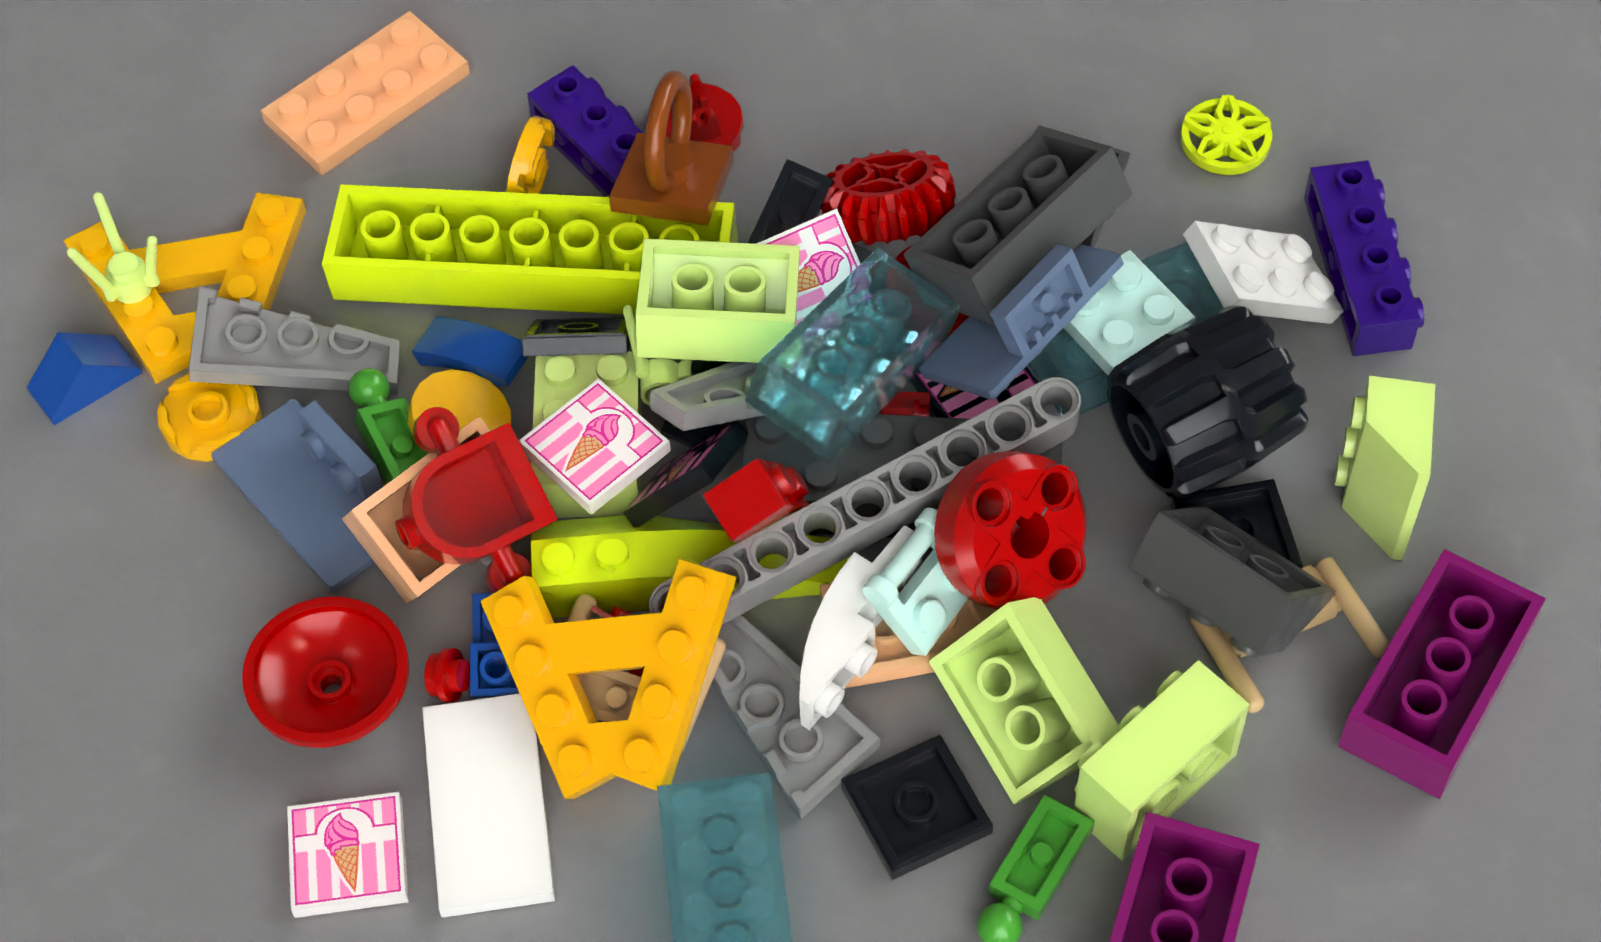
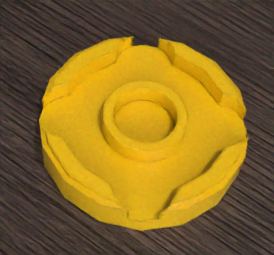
(529, 161)
(462, 394)
(205, 416)

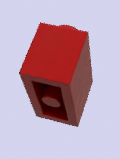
(756, 498)

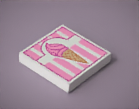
(824, 258)
(594, 446)
(347, 854)

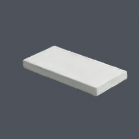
(487, 806)

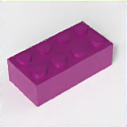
(1441, 673)
(1184, 884)

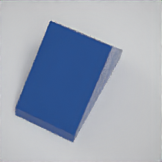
(79, 372)

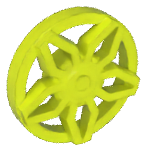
(1226, 135)

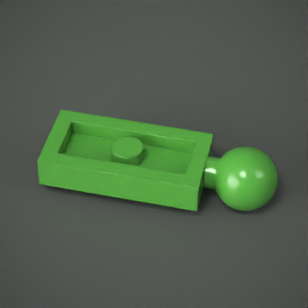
(383, 423)
(1033, 869)

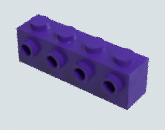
(587, 125)
(1363, 258)

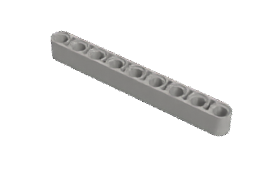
(885, 489)

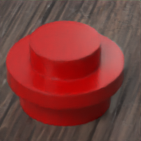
(447, 675)

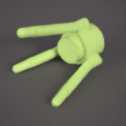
(127, 275)
(653, 371)

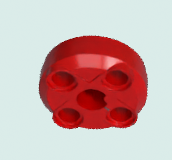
(1019, 533)

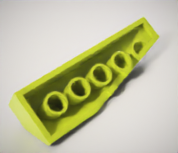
(628, 562)

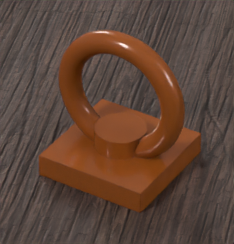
(671, 174)

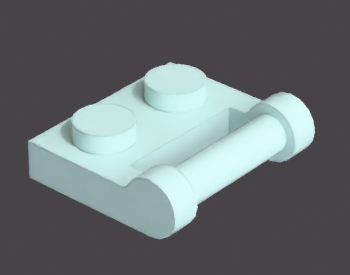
(926, 602)

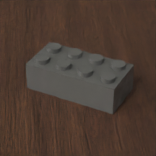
(1038, 198)

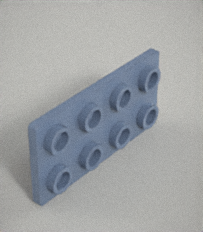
(989, 357)
(303, 482)

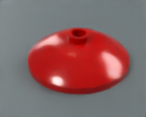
(322, 646)

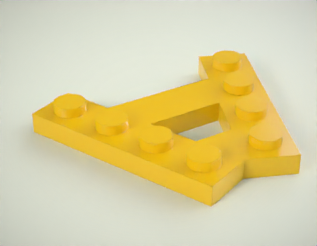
(244, 262)
(668, 645)

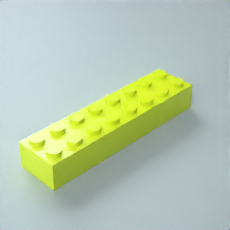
(496, 248)

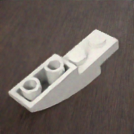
(843, 634)

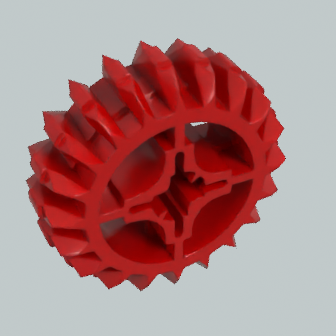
(890, 195)

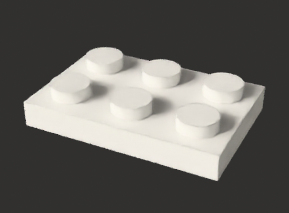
(1263, 272)

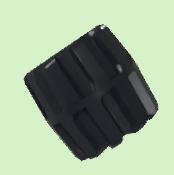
(1206, 401)

